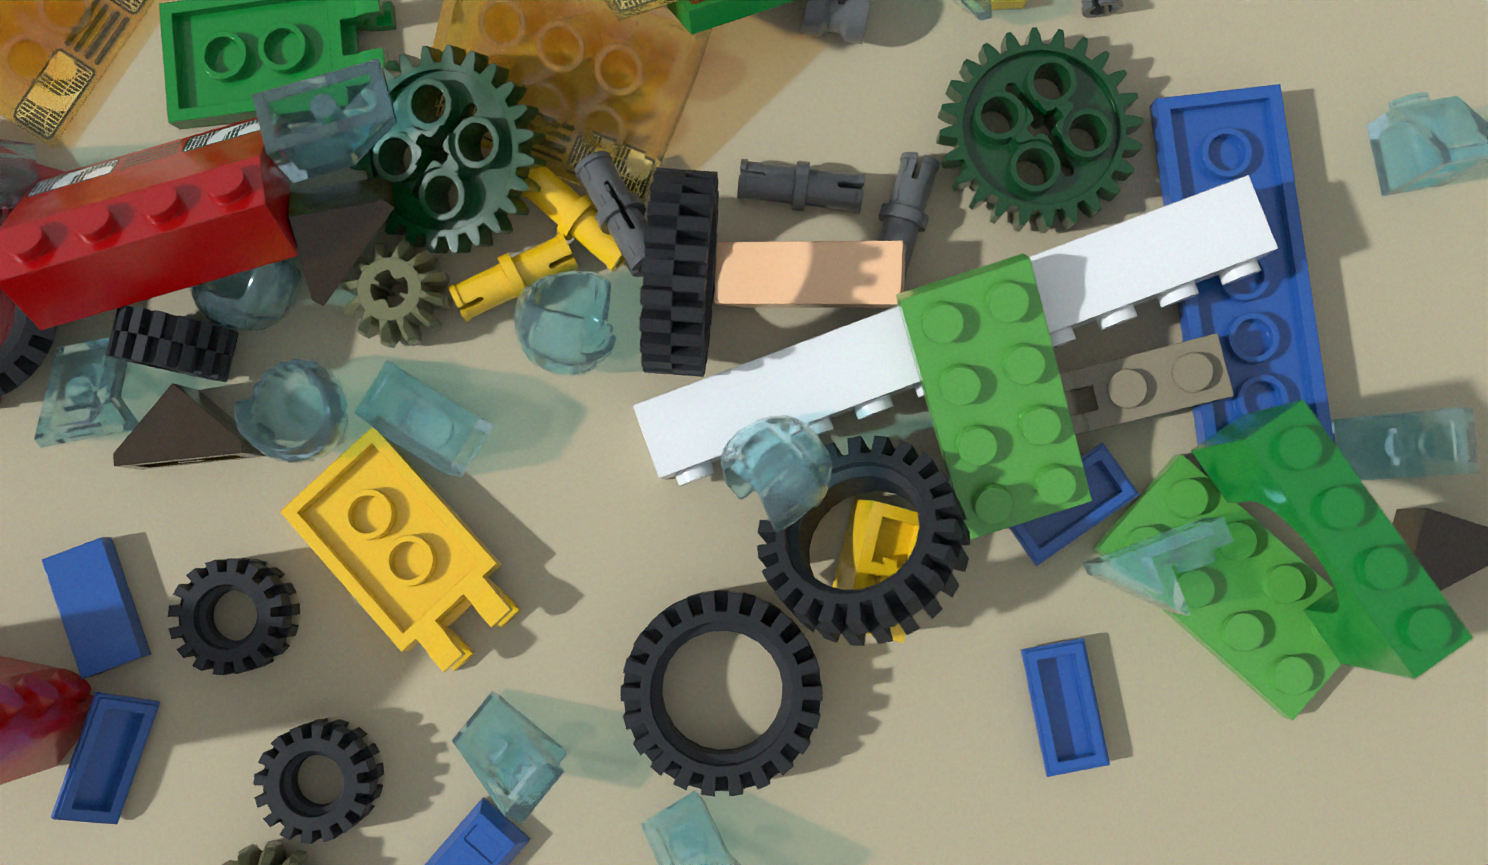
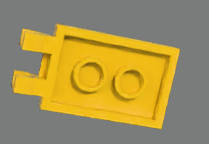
(400, 549)

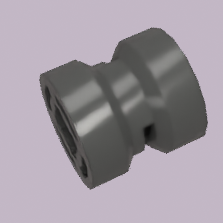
(837, 17)

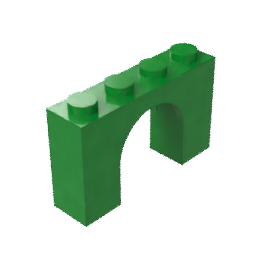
(1383, 602)

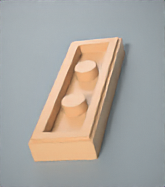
(809, 274)

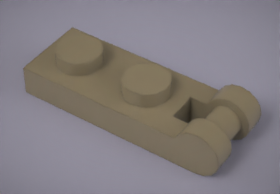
(1149, 383)

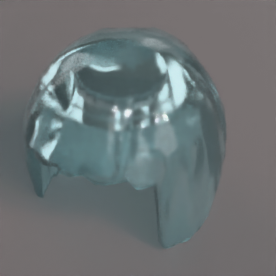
(250, 298)
(565, 322)
(294, 412)
(782, 464)

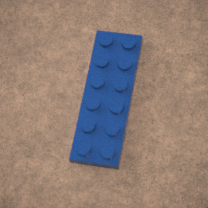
(1268, 317)

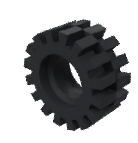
(172, 343)
(197, 615)
(282, 788)

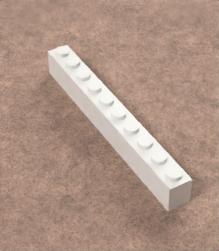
(872, 359)

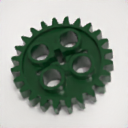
(1086, 103)
(450, 150)

